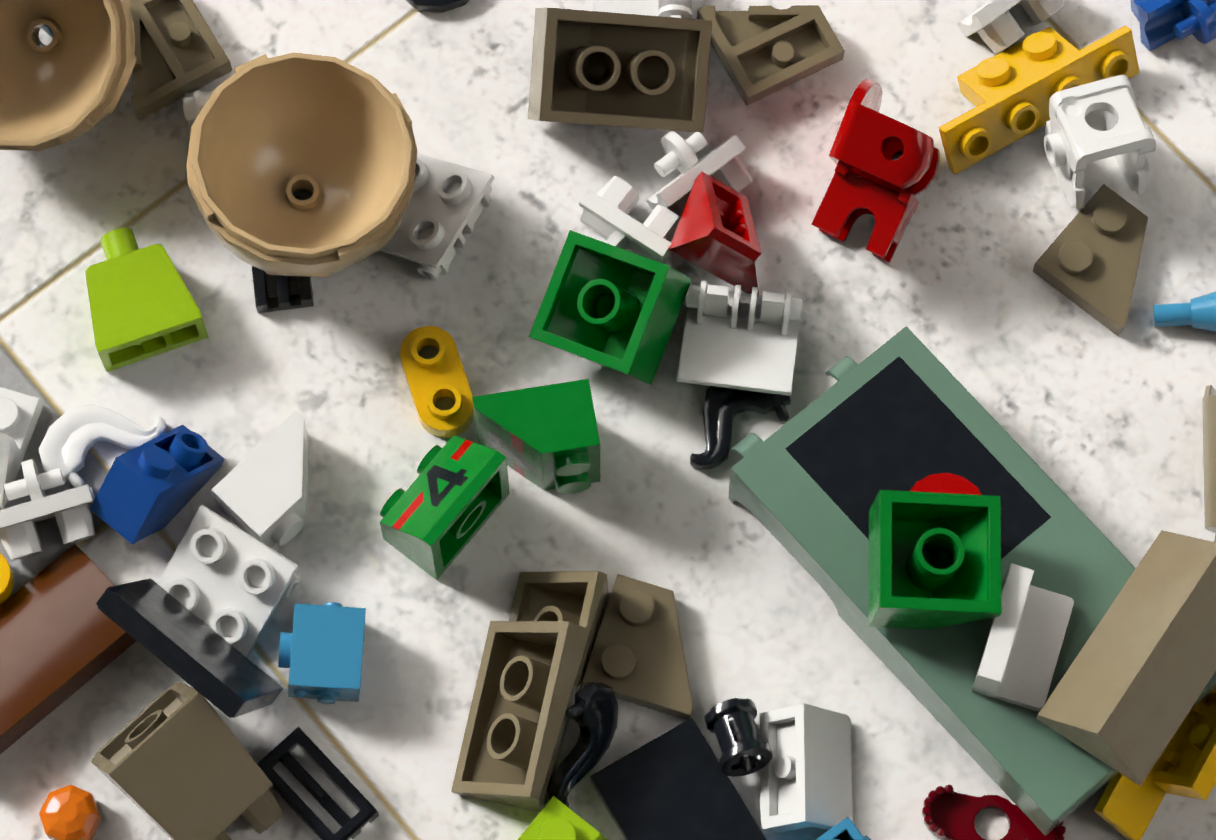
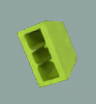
(139, 302)

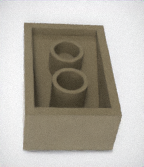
(619, 69)

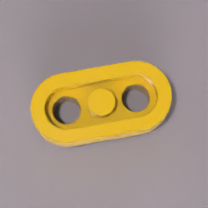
(436, 379)

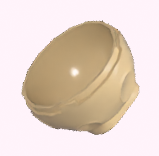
(64, 86)
(294, 128)

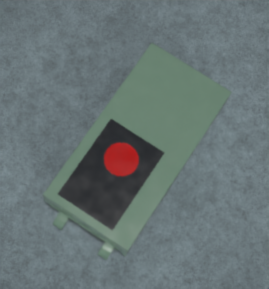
(917, 429)

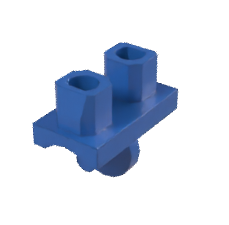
(1170, 19)

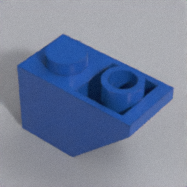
(155, 482)

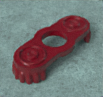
(953, 814)

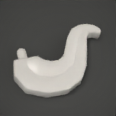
(83, 427)

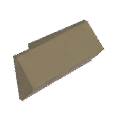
(1143, 660)
(526, 686)

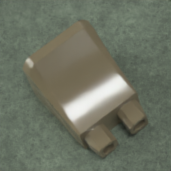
(187, 769)

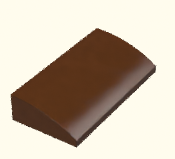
(53, 641)

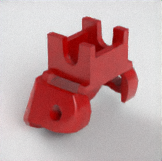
(866, 150)

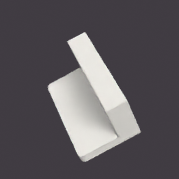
(1023, 642)
(809, 770)

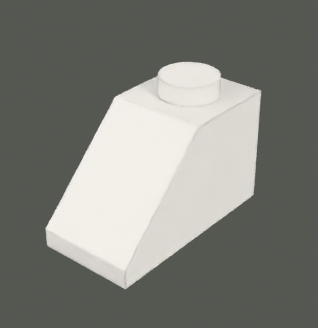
(270, 486)

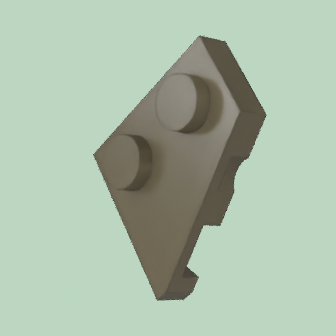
(771, 46)
(172, 53)
(1098, 258)
(642, 649)

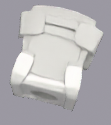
(1073, 143)

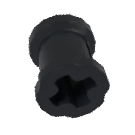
(732, 759)

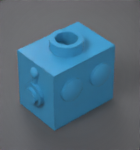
(324, 652)

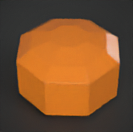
(70, 814)

